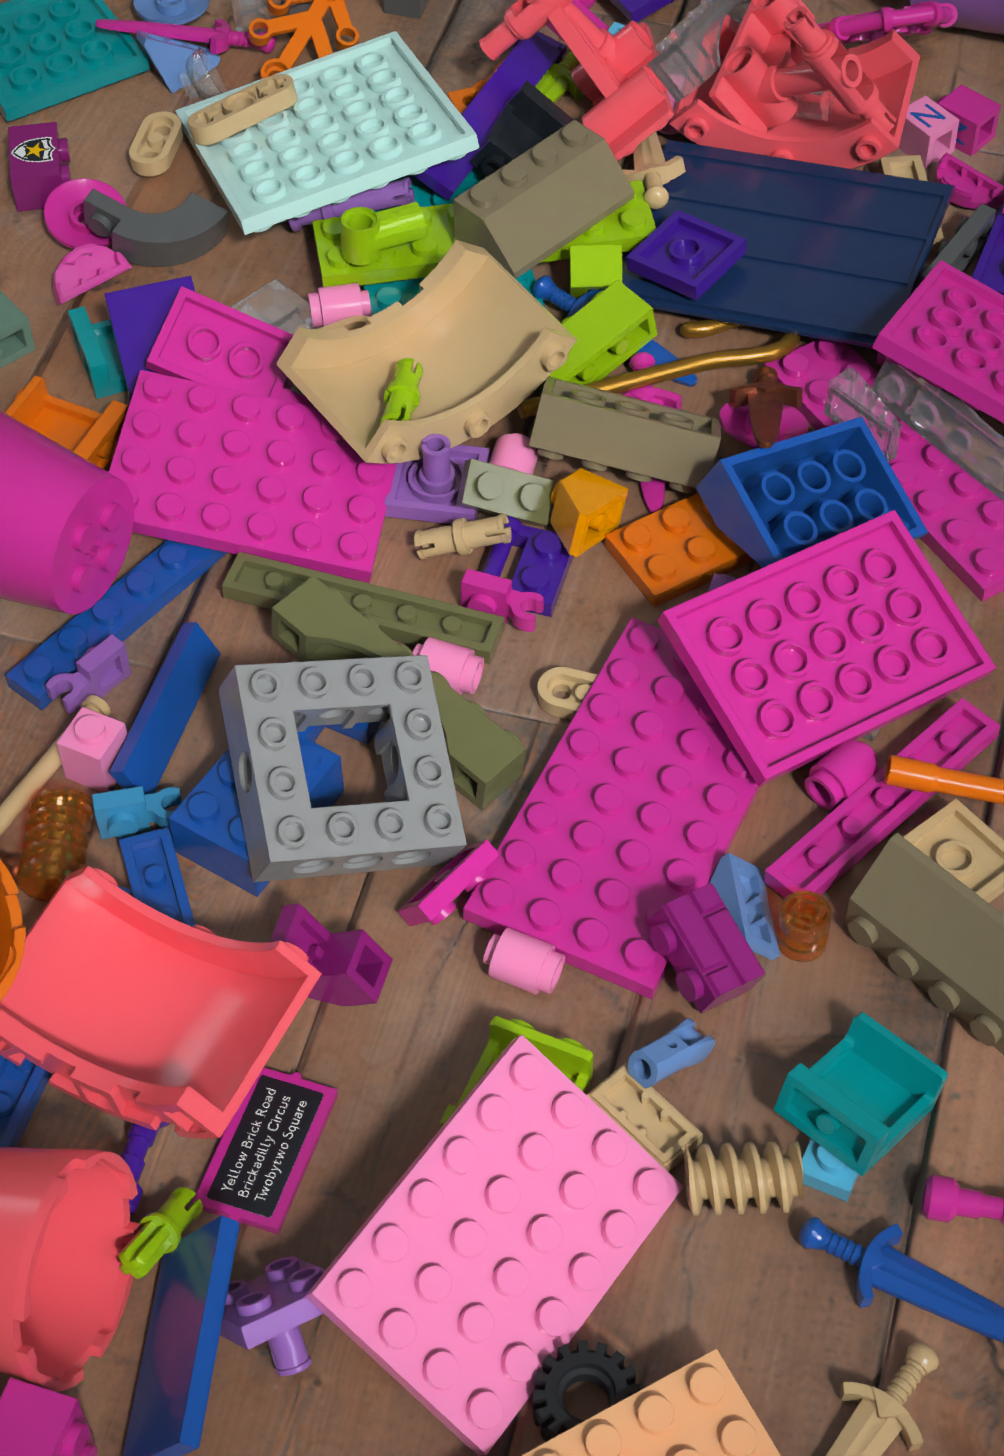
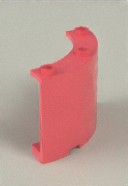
(840, 141)
(148, 1009)

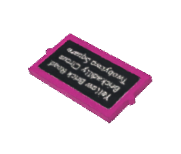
(266, 1150)

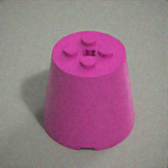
(59, 522)

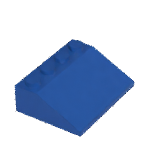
(805, 491)

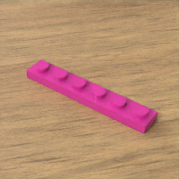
(878, 808)

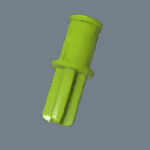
(159, 1233)

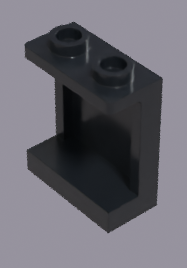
(519, 126)

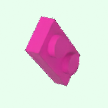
(462, 873)

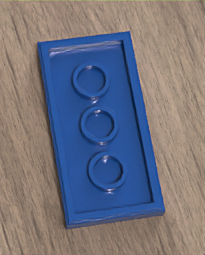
(182, 1343)

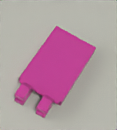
(222, 349)

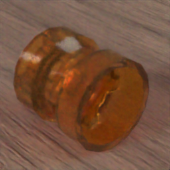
(804, 926)

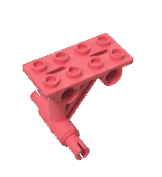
(611, 71)
(762, 76)

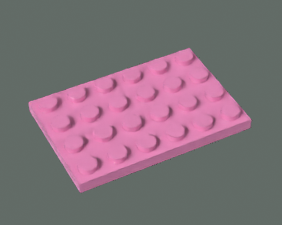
(496, 1244)

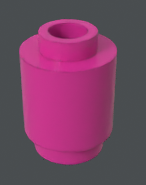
(841, 773)

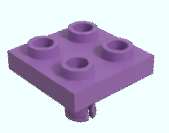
(430, 486)
(272, 1310)

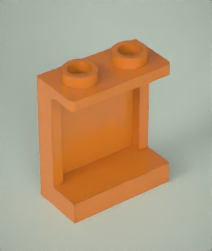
(70, 425)

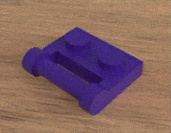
(541, 565)

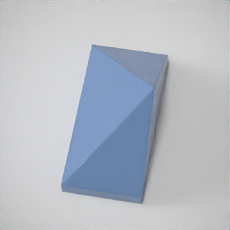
(170, 56)
(746, 898)

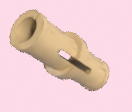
(462, 536)

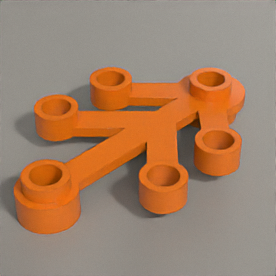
(306, 26)

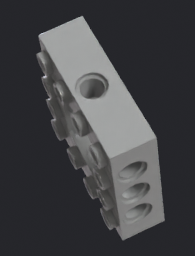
(282, 832)

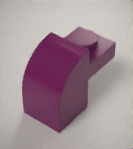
(349, 961)

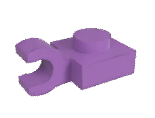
(97, 674)

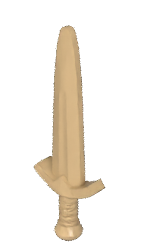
(654, 170)
(882, 1413)

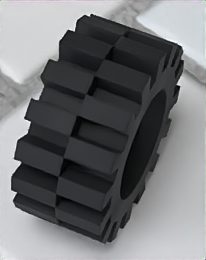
(572, 1368)

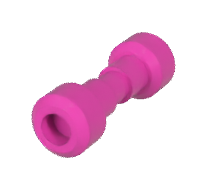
(945, 1199)

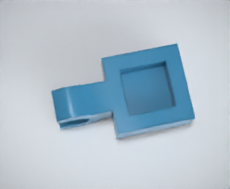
(130, 811)

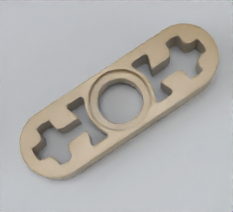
(242, 109)

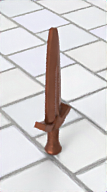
(766, 403)

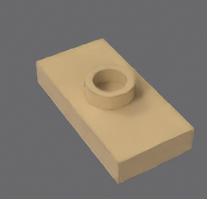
(646, 1117)

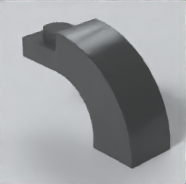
(157, 237)

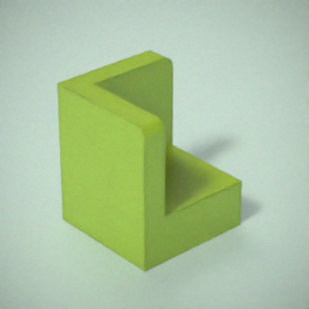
(594, 267)

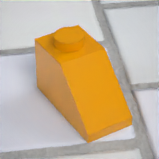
(586, 510)

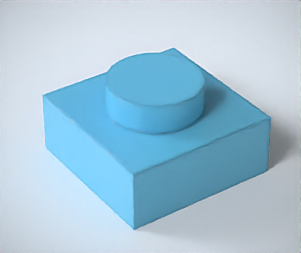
(827, 1172)

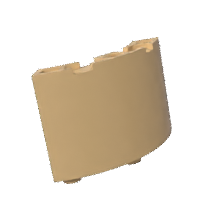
(479, 349)

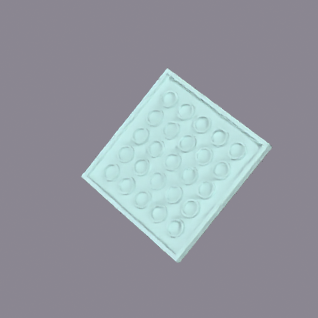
(354, 129)

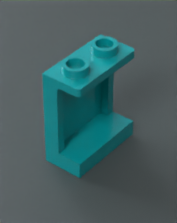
(98, 353)
(862, 1094)

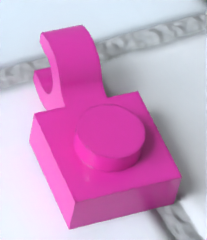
(495, 596)

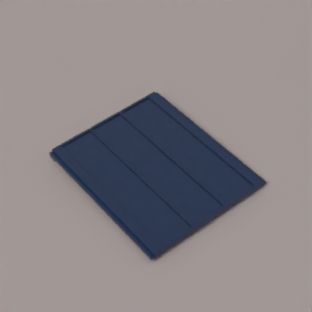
(824, 242)

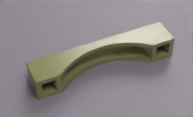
(322, 626)

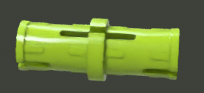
(403, 392)

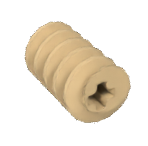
(743, 1177)

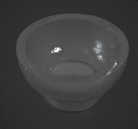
(201, 77)

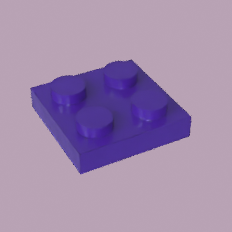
(686, 254)

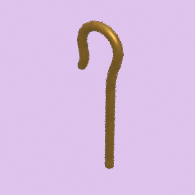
(688, 365)

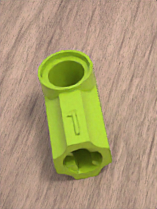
(369, 232)

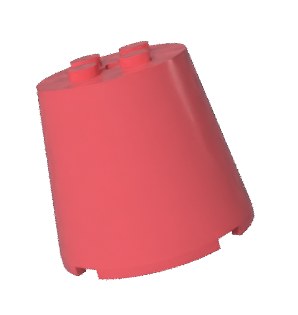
(60, 1260)

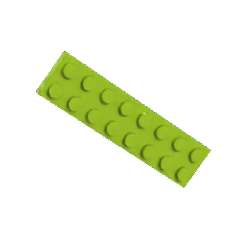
(414, 260)

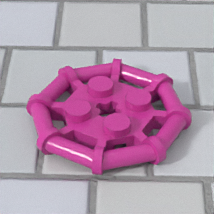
(909, 21)

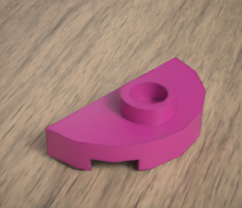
(970, 185)
(85, 269)

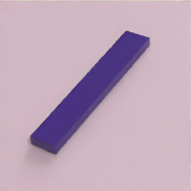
(526, 61)

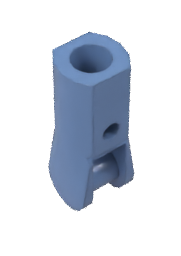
(669, 1054)

